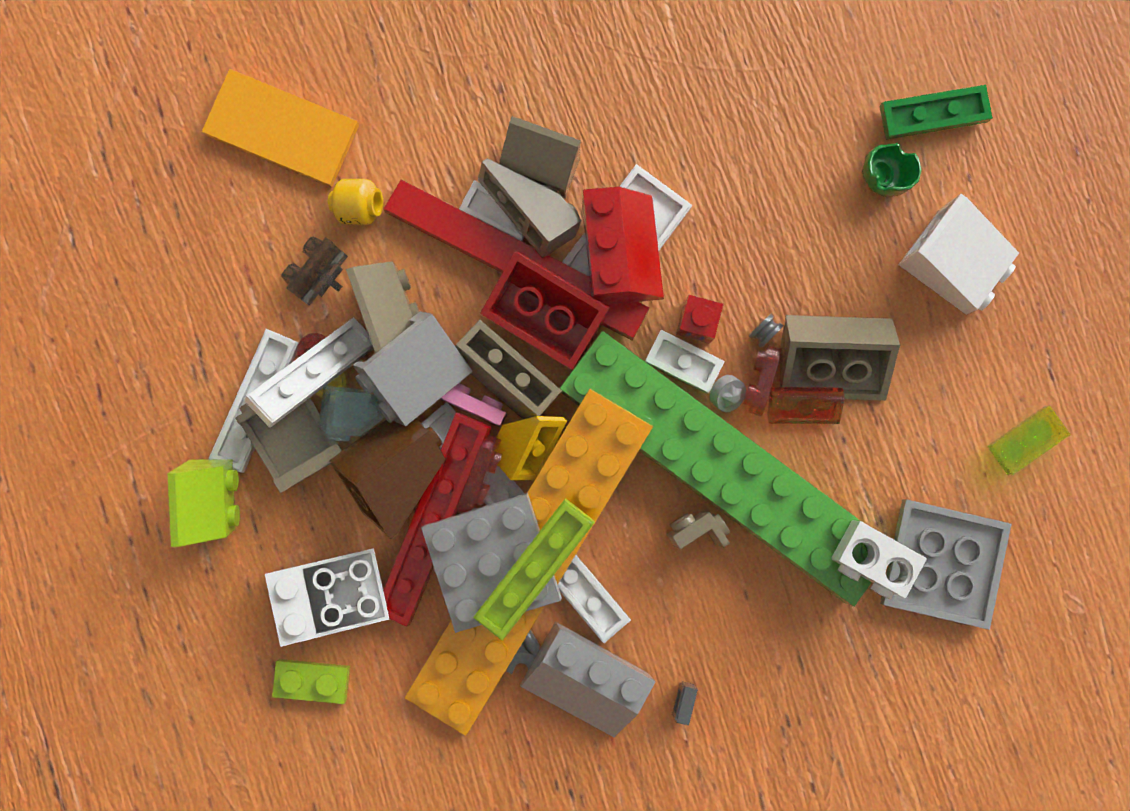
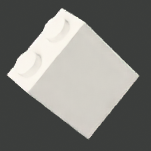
(961, 256)

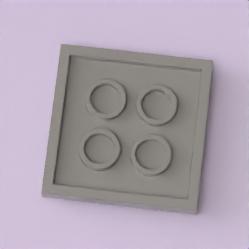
(476, 553)
(961, 564)

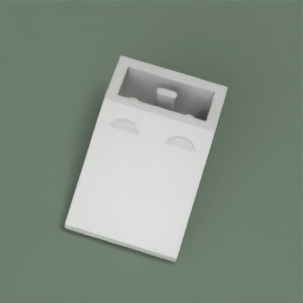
(326, 597)

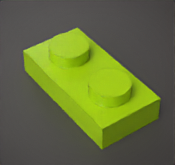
(311, 681)

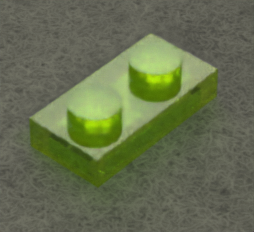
(1028, 440)

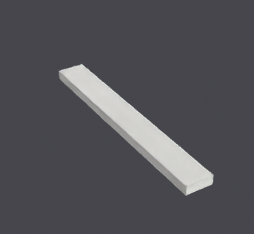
(578, 583)

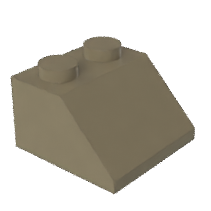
(541, 155)

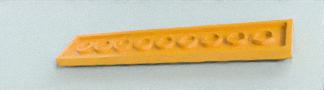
(586, 472)

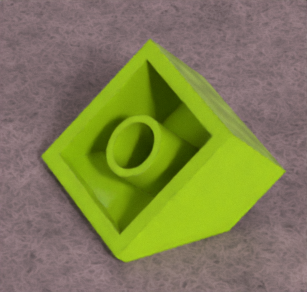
(202, 501)

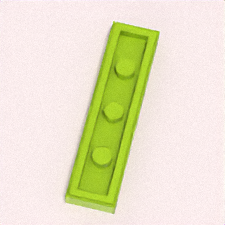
(534, 569)

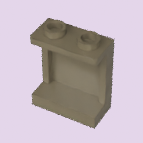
(292, 446)

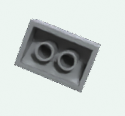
(587, 681)

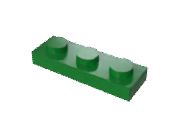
(935, 112)

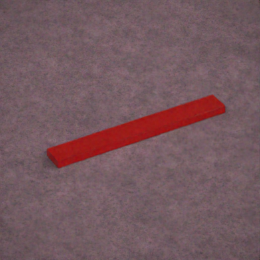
(495, 247)

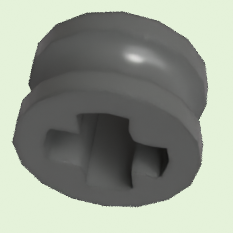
(765, 330)

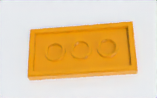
(280, 128)

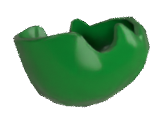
(891, 170)

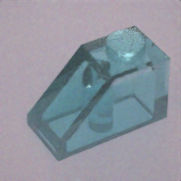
(348, 412)

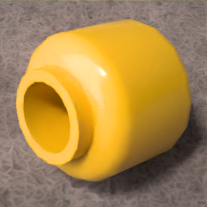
(355, 201)

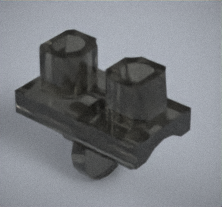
(317, 272)

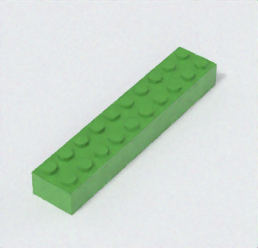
(723, 465)

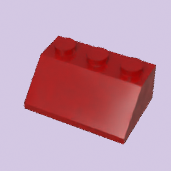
(621, 245)
(544, 310)

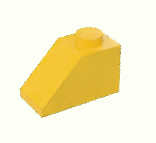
(528, 445)

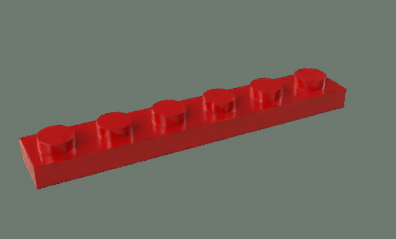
(437, 503)

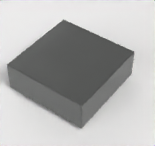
(684, 703)

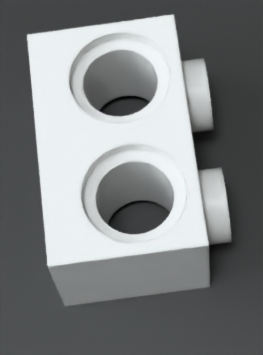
(881, 552)

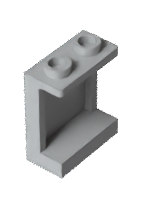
(412, 370)

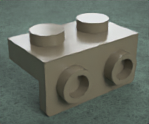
(691, 527)

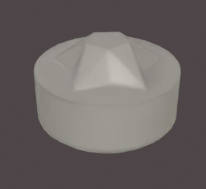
(727, 393)

